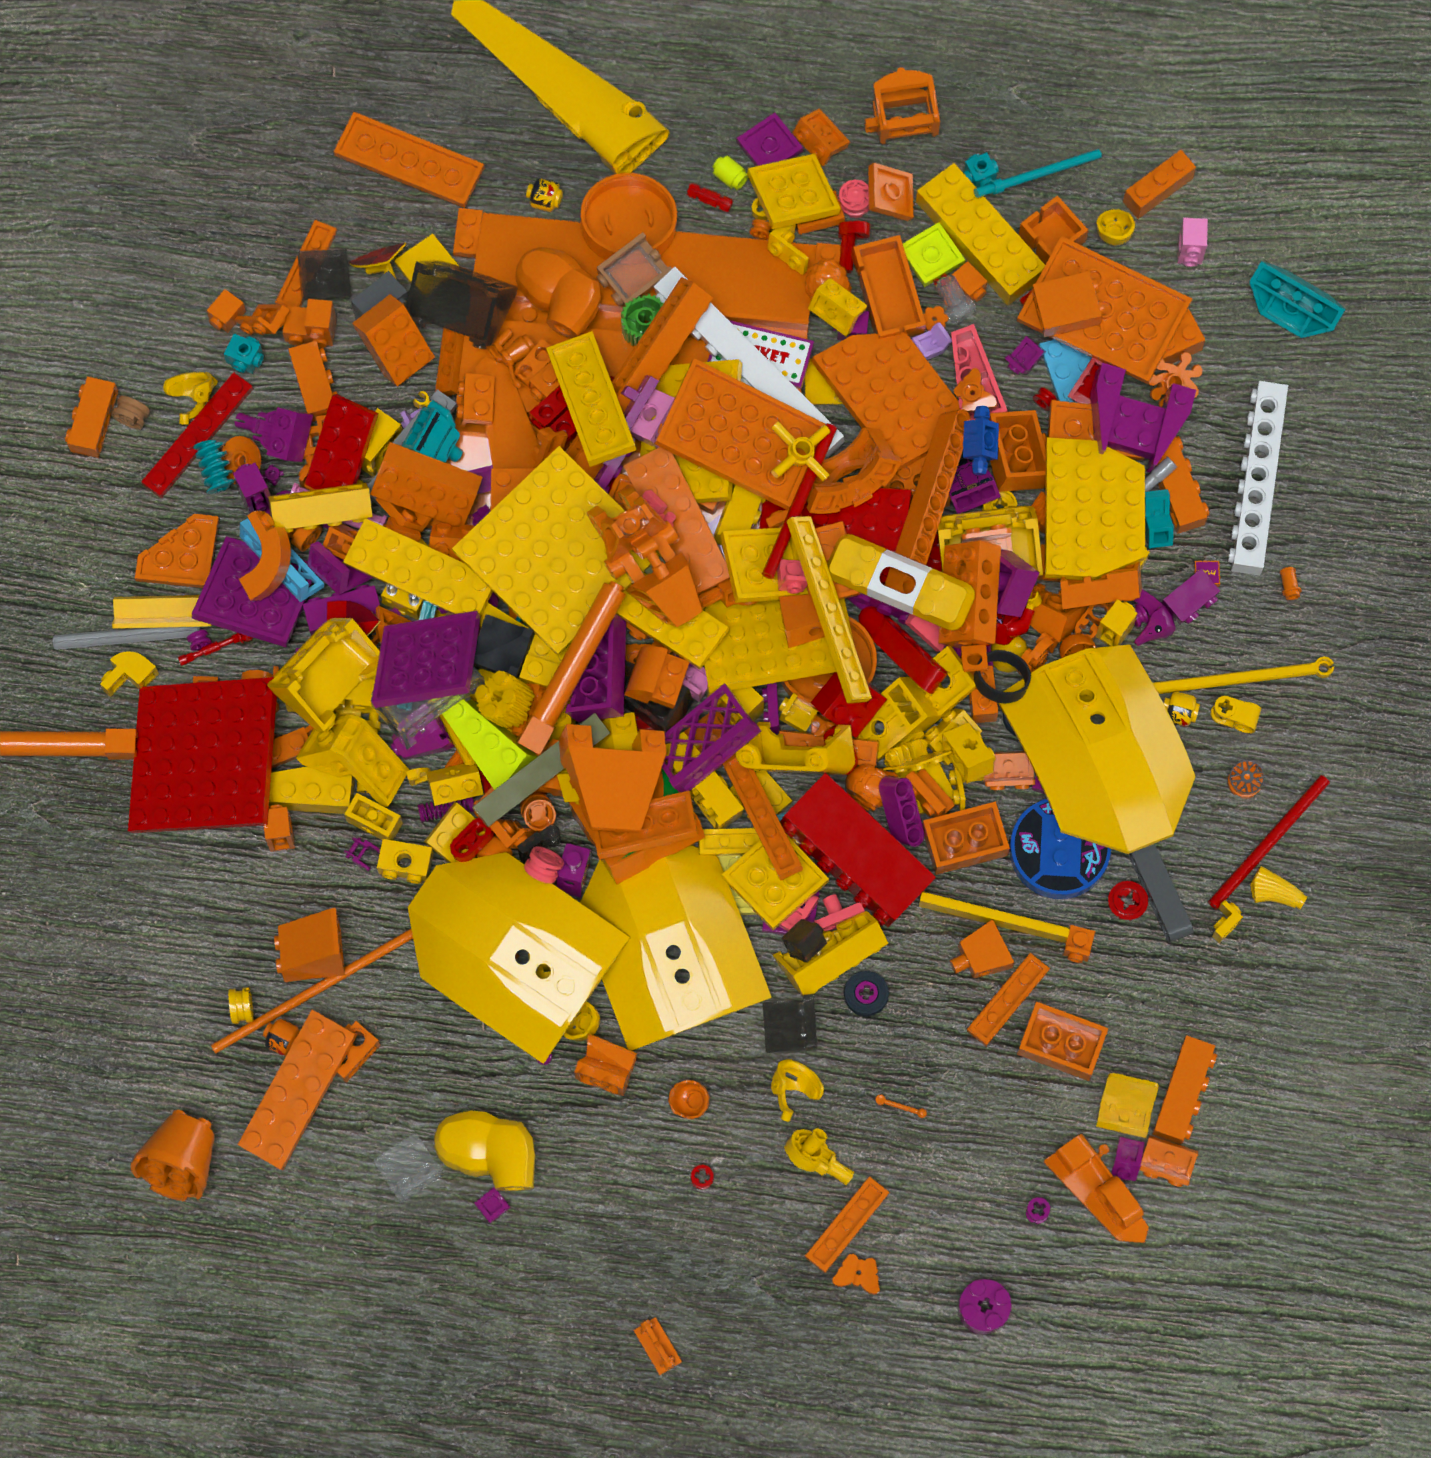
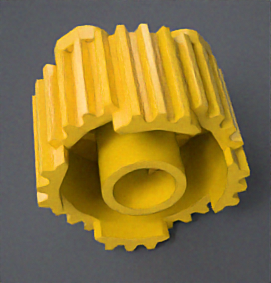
(504, 700)

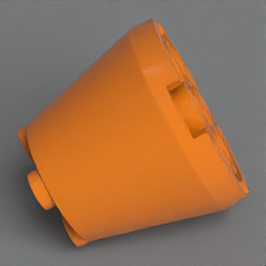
(177, 1157)

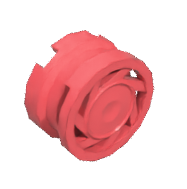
(854, 198)
(543, 864)

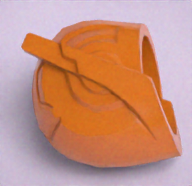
(863, 785)

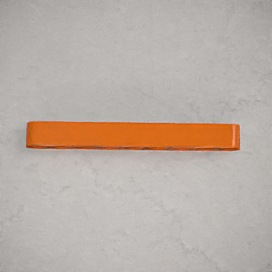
(930, 496)

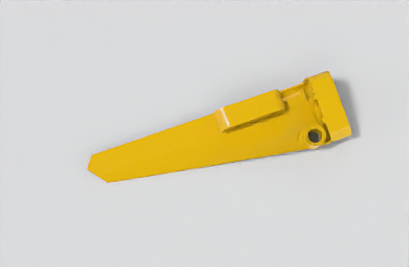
(567, 88)

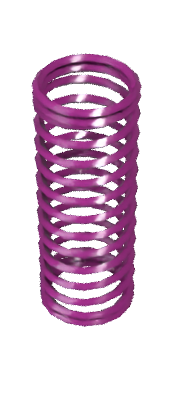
(469, 802)

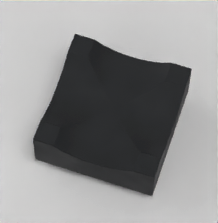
(502, 646)

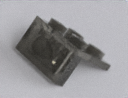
(790, 1025)

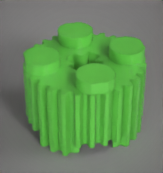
(635, 314)

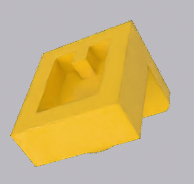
(1225, 926)

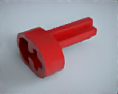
(849, 232)

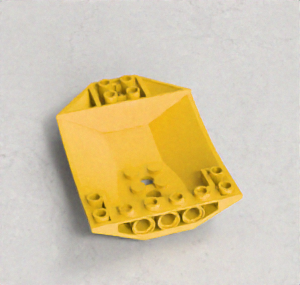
(1107, 780)
(683, 905)
(475, 921)

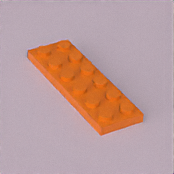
(409, 159)
(663, 476)
(297, 1089)

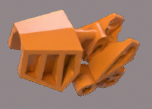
(670, 588)

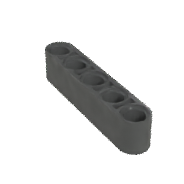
(1161, 893)

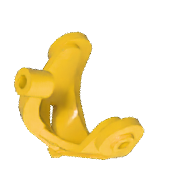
(191, 384)
(806, 1082)

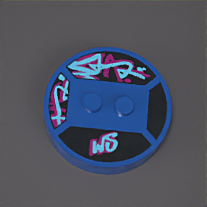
(1053, 861)

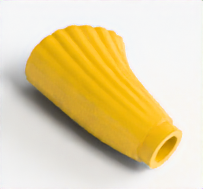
(1273, 888)

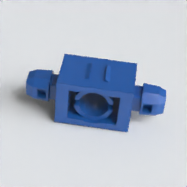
(980, 440)

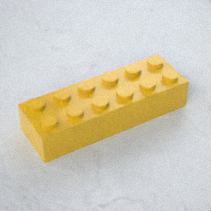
(980, 234)

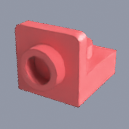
(791, 576)

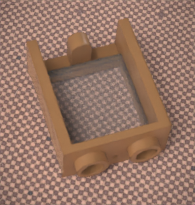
(632, 271)

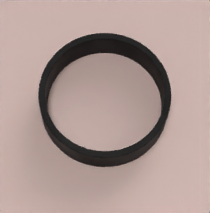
(999, 696)

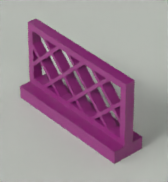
(713, 752)

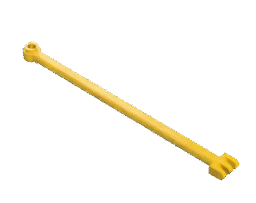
(1241, 677)

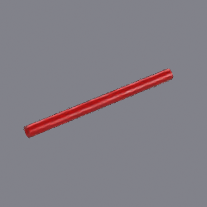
(797, 505)
(1269, 842)

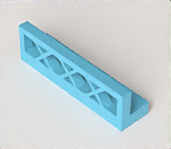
(294, 579)

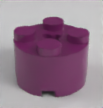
(970, 1312)

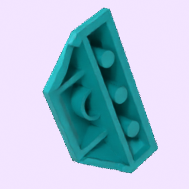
(1294, 302)

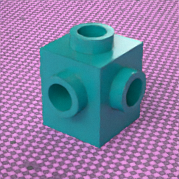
(980, 169)
(244, 353)

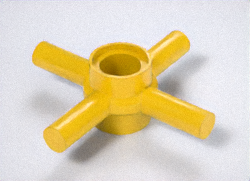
(803, 443)

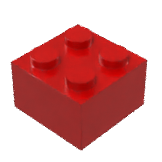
(833, 705)

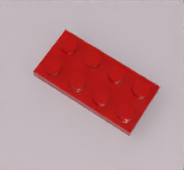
(341, 444)

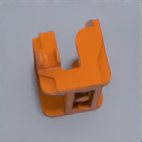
(899, 90)

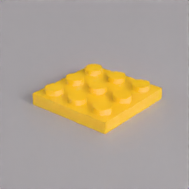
(793, 191)
(746, 557)
(762, 890)

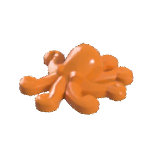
(1175, 375)

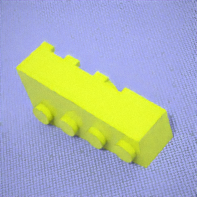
(488, 744)

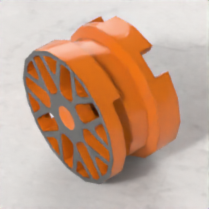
(1245, 779)

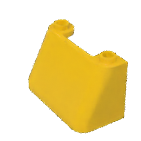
(1020, 519)
(326, 671)
(770, 754)

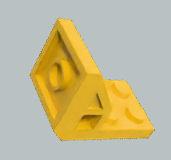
(356, 750)

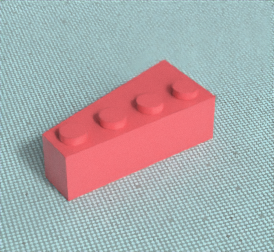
(970, 354)

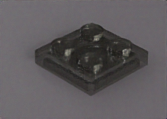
(324, 274)

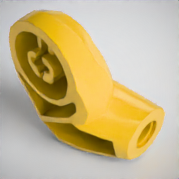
(487, 1146)

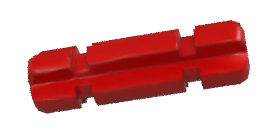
(709, 197)

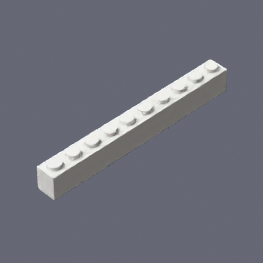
(757, 371)

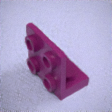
(333, 570)

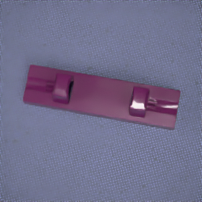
(638, 401)

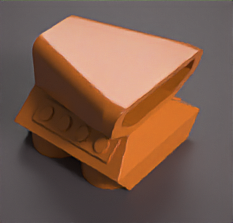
(606, 1066)

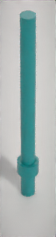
(998, 185)

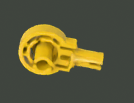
(815, 1155)

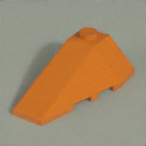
(1051, 617)

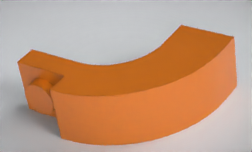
(274, 558)

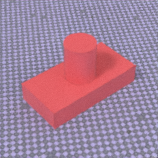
(837, 913)

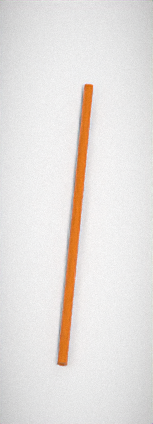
(311, 992)

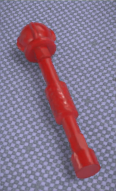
(213, 647)

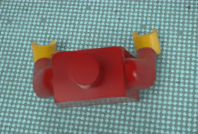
(1012, 626)

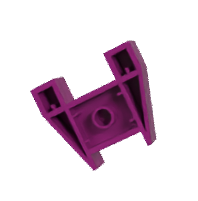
(1132, 424)

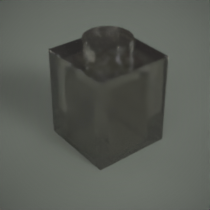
(804, 940)

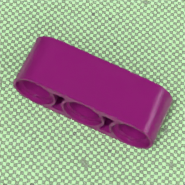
(901, 810)

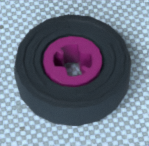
(875, 1003)

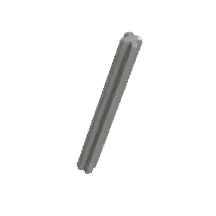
(120, 636)

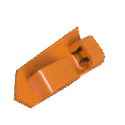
(1098, 1190)

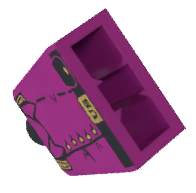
(971, 489)

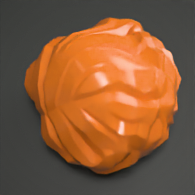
(824, 270)

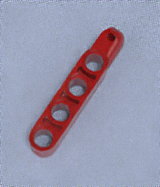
(902, 649)

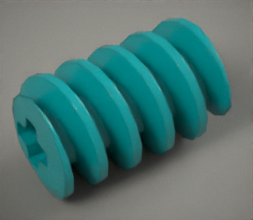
(213, 466)

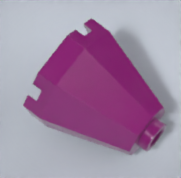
(432, 741)

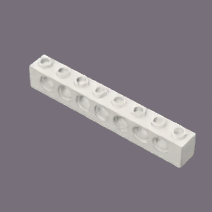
(1273, 396)

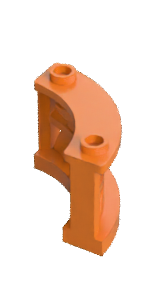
(866, 452)

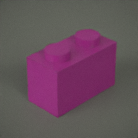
(1191, 596)

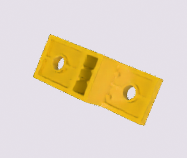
(913, 708)

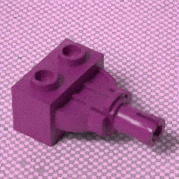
(282, 432)

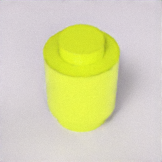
(730, 172)

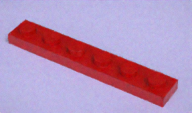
(201, 429)

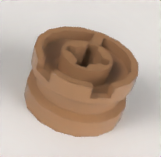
(130, 412)

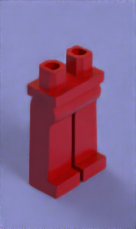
(555, 414)

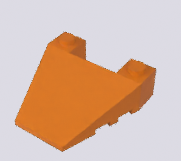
(612, 783)

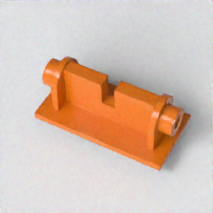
(657, 1345)

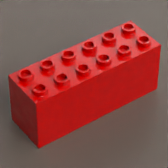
(856, 850)

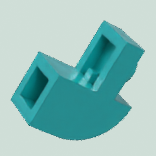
(1158, 522)

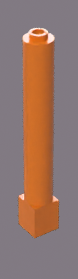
(571, 668)
(113, 744)

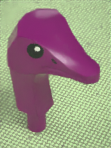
(1160, 622)

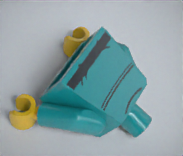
(433, 431)

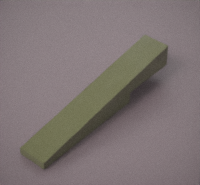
(530, 778)

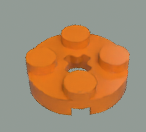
(1037, 657)

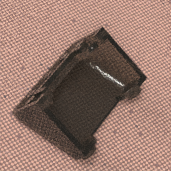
(459, 300)

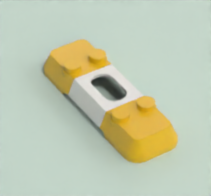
(935, 596)

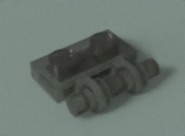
(548, 837)

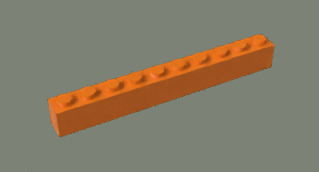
(654, 350)

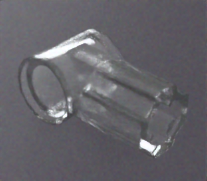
(958, 304)

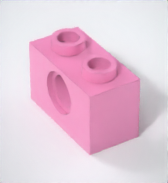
(1192, 241)
(647, 429)

